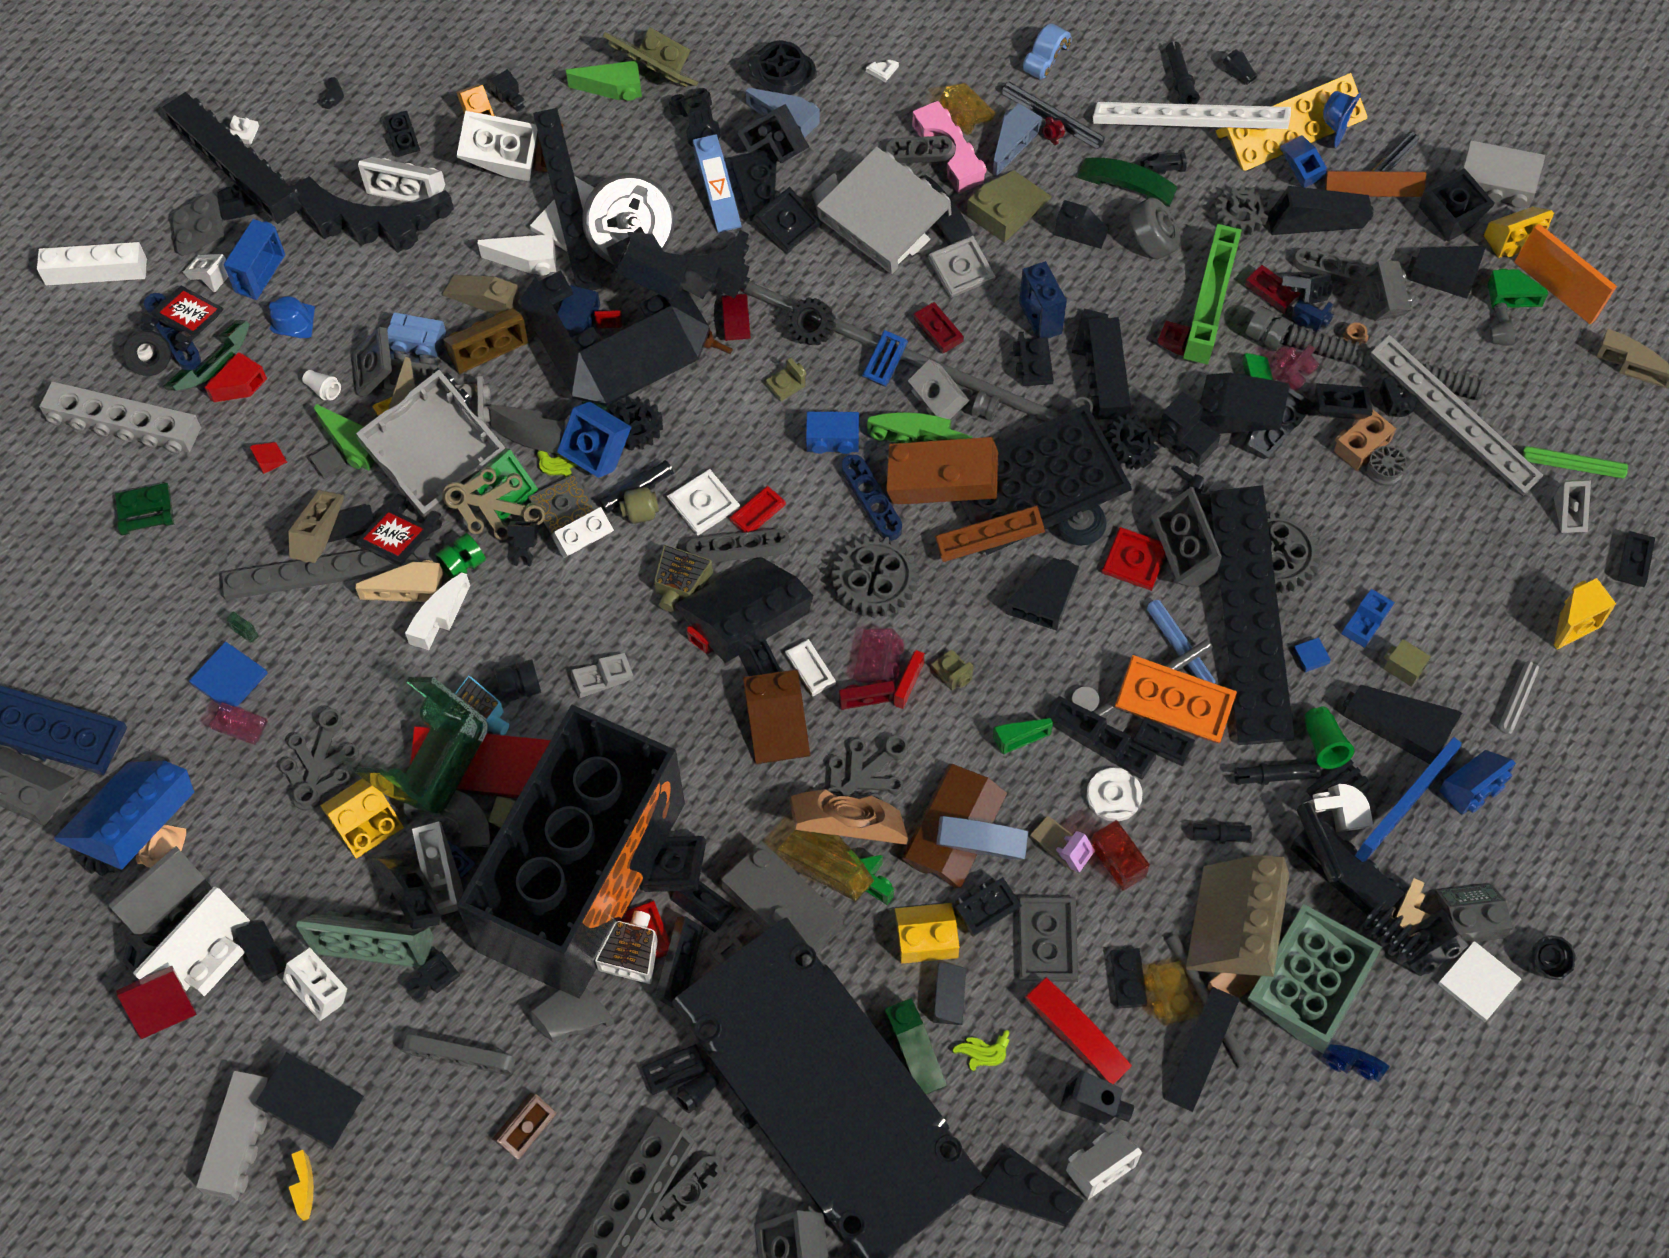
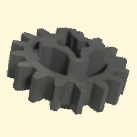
(1242, 210)

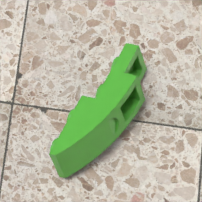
(911, 428)

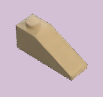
(406, 583)

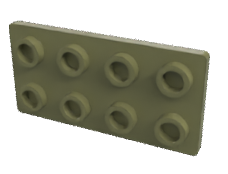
(658, 54)

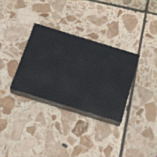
(309, 1100)

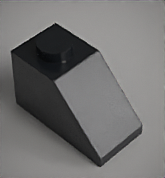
(1080, 225)

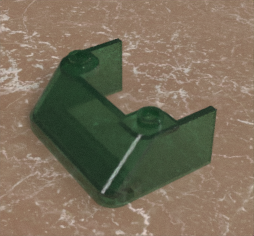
(444, 754)

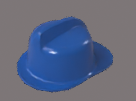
(1338, 113)
(291, 317)

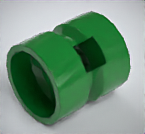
(453, 563)

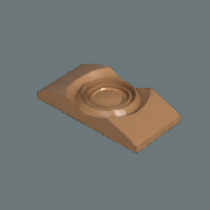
(847, 816)

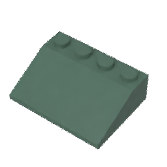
(366, 939)
(1315, 977)

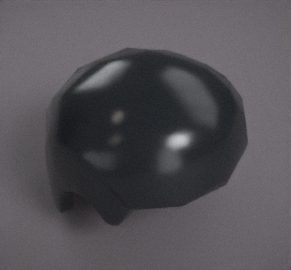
(1553, 950)

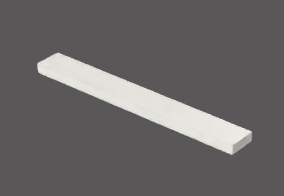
(1192, 115)

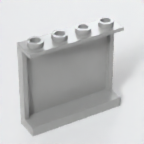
(883, 208)

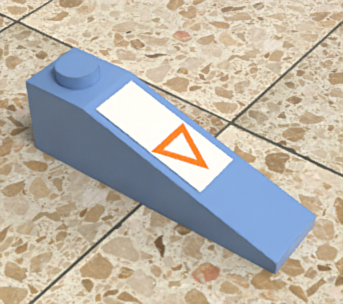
(716, 183)

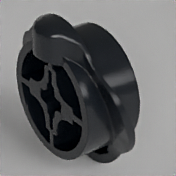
(782, 67)

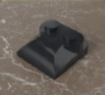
(1343, 401)

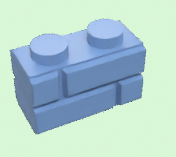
(416, 334)

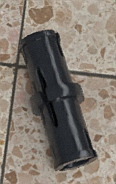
(1222, 832)

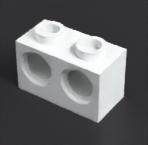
(582, 532)
(314, 984)

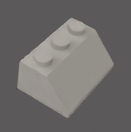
(1504, 172)

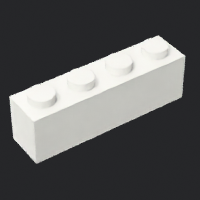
(92, 263)

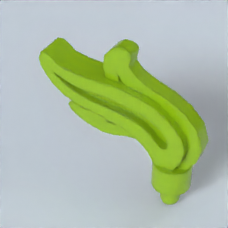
(555, 466)
(982, 1053)

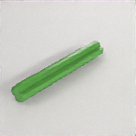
(1575, 462)

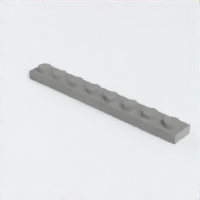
(1456, 415)

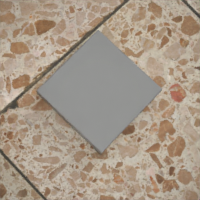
(961, 266)

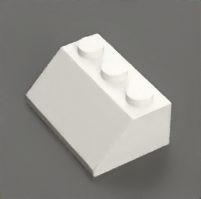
(400, 180)

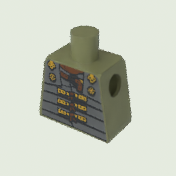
(680, 576)

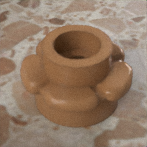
(1356, 329)

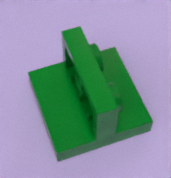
(505, 464)

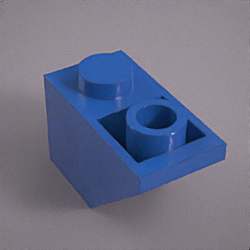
(1304, 161)

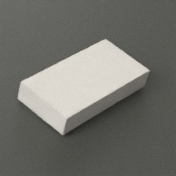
(810, 667)

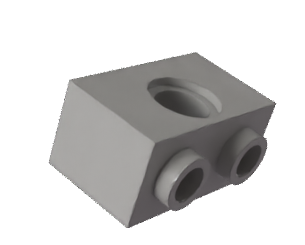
(950, 396)

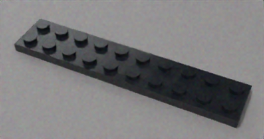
(1251, 616)

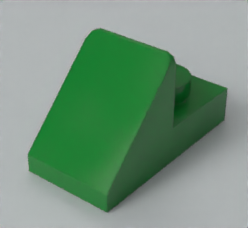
(881, 887)

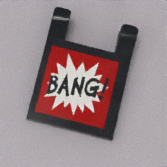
(185, 313)
(397, 535)

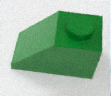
(1515, 289)

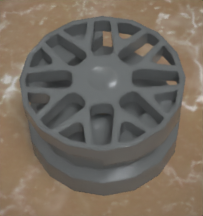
(1386, 466)

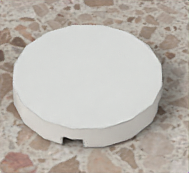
(1112, 804)

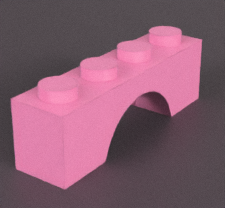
(964, 168)

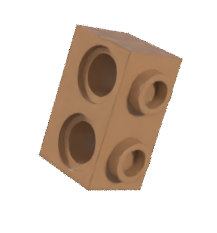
(1363, 439)

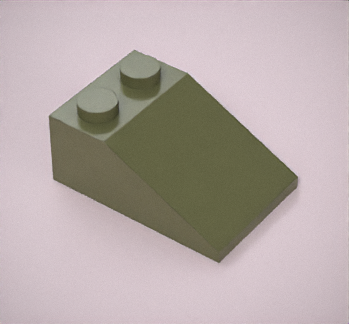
(1006, 204)

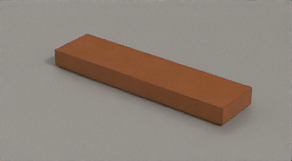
(1377, 182)
(990, 533)

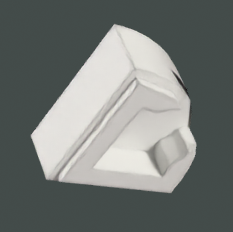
(883, 69)

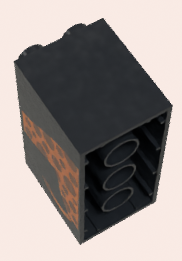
(573, 850)

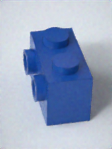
(832, 432)

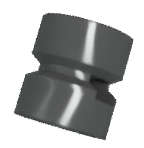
(1269, 328)

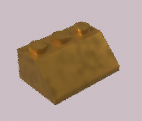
(486, 340)

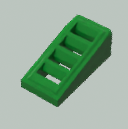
(1016, 735)

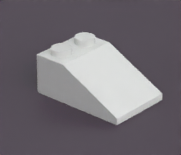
(498, 144)

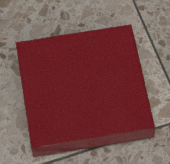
(156, 1002)

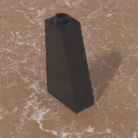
(1319, 211)
(1403, 721)

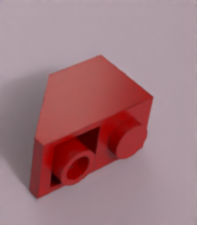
(236, 380)

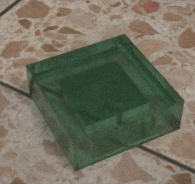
(242, 627)

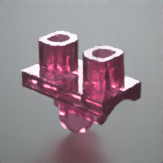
(1292, 363)
(238, 723)

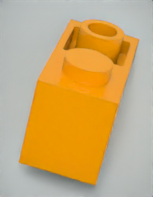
(475, 100)

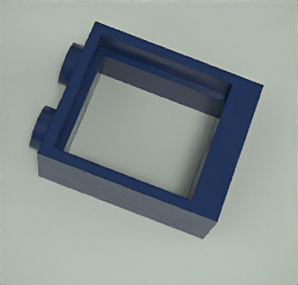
(1044, 298)

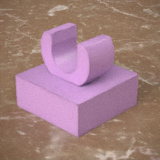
(1077, 851)

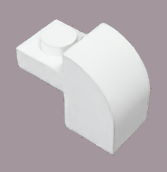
(1348, 806)

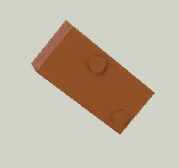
(942, 471)

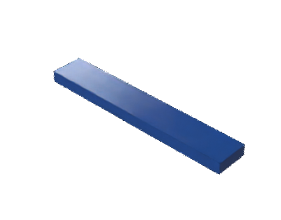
(1408, 800)

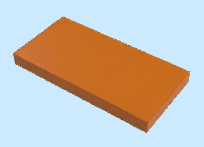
(1565, 274)
(1175, 699)

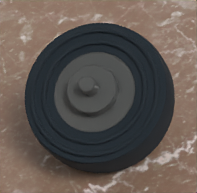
(1084, 527)

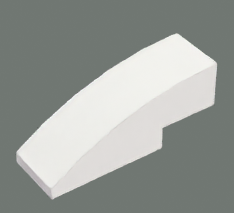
(438, 612)

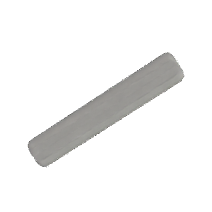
(1518, 697)

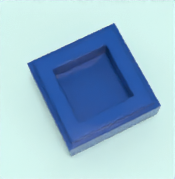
(1311, 654)

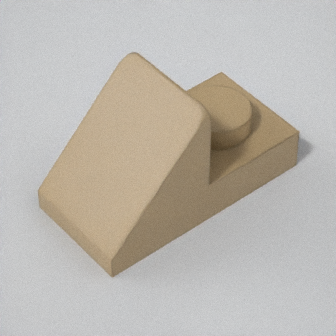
(1411, 903)

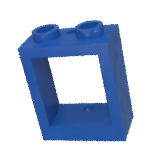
(254, 259)

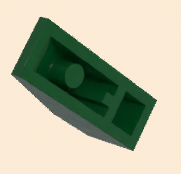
(914, 1045)

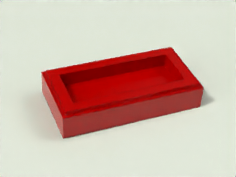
(757, 510)
(909, 679)

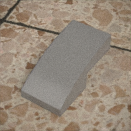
(604, 675)

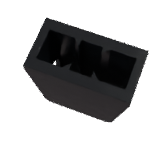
(1095, 1099)

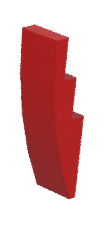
(1078, 1031)

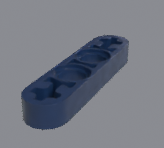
(170, 334)
(876, 495)

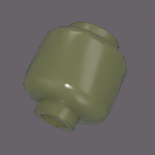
(639, 505)

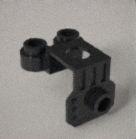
(698, 112)

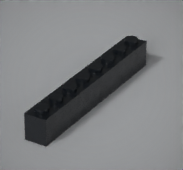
(232, 157)

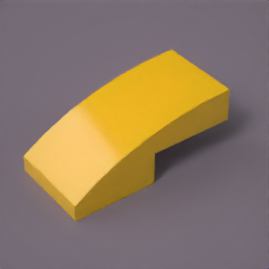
(303, 1191)

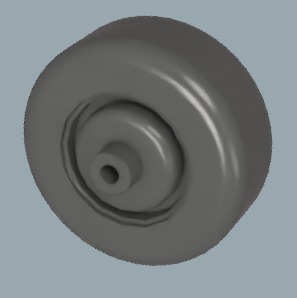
(1154, 228)

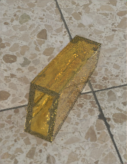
(827, 861)

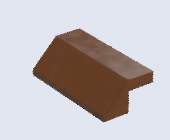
(961, 796)

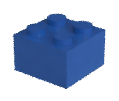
(594, 439)

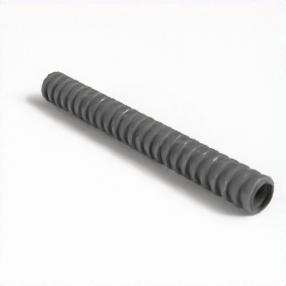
(1361, 355)

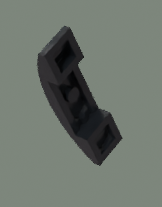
(953, 226)

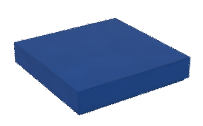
(228, 676)

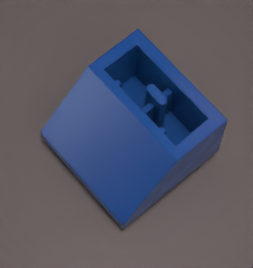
(1477, 780)

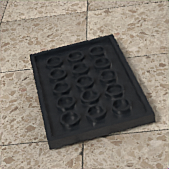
(1054, 466)

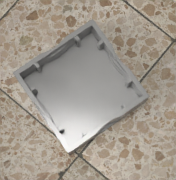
(429, 443)

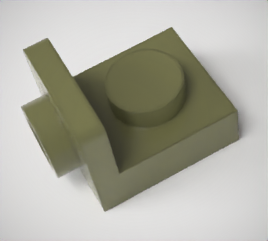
(787, 380)
(953, 670)

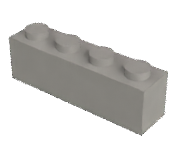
(234, 1138)

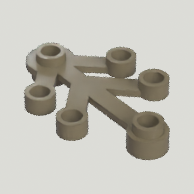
(489, 502)

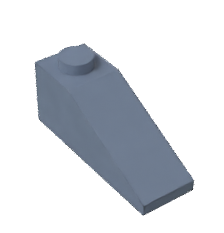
(804, 112)
(1017, 131)

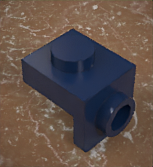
(1312, 317)

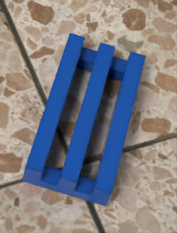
(895, 359)

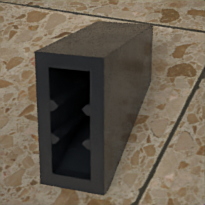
(1447, 268)
(1045, 594)

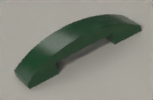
(1129, 177)
(232, 339)

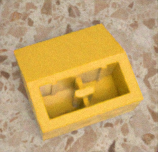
(1510, 232)
(362, 817)

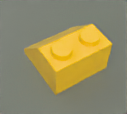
(1583, 612)
(927, 933)

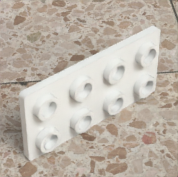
(200, 944)

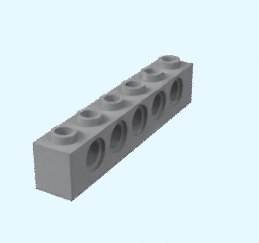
(61, 399)

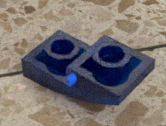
(1343, 1058)

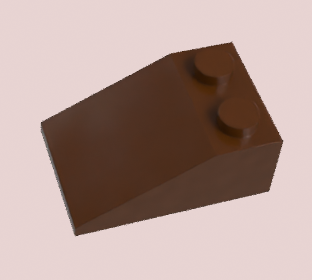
(776, 716)

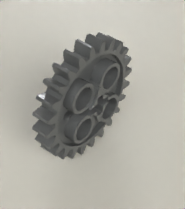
(1295, 541)
(899, 582)

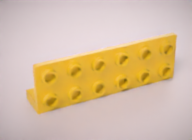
(1260, 145)

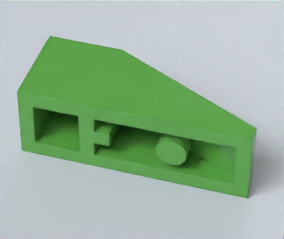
(608, 80)
(344, 436)

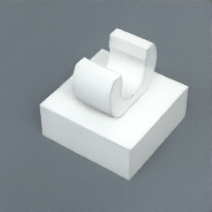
(244, 128)

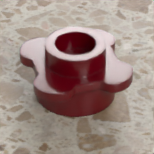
(1053, 130)

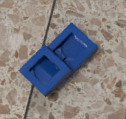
(1367, 618)

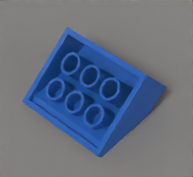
(128, 811)

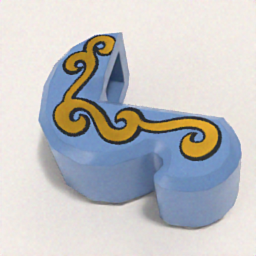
(1045, 50)

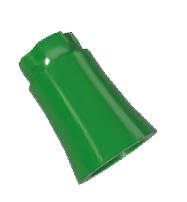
(1328, 740)

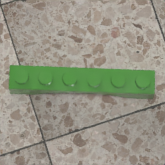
(1212, 294)

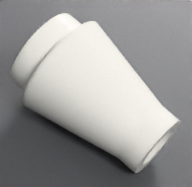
(323, 385)

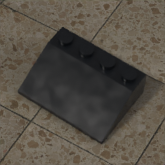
(746, 607)

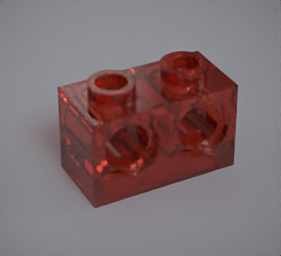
(1120, 855)

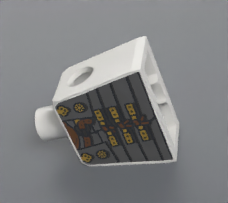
(629, 950)

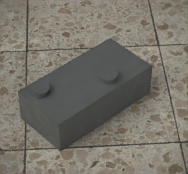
(773, 891)

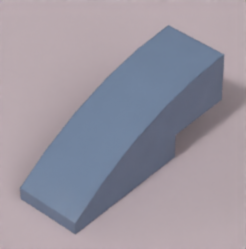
(982, 838)

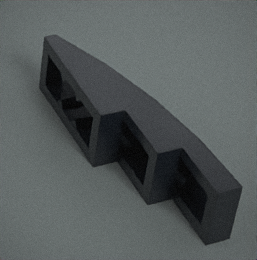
(1095, 733)
(1202, 1049)

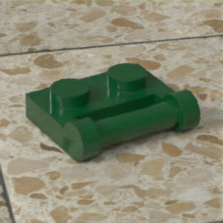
(142, 502)

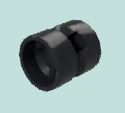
(518, 681)

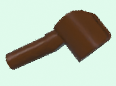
(711, 342)

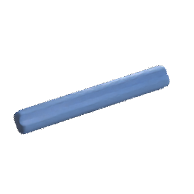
(1177, 639)

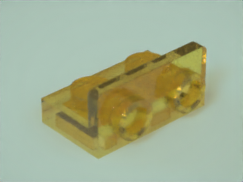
(965, 107)
(1172, 993)

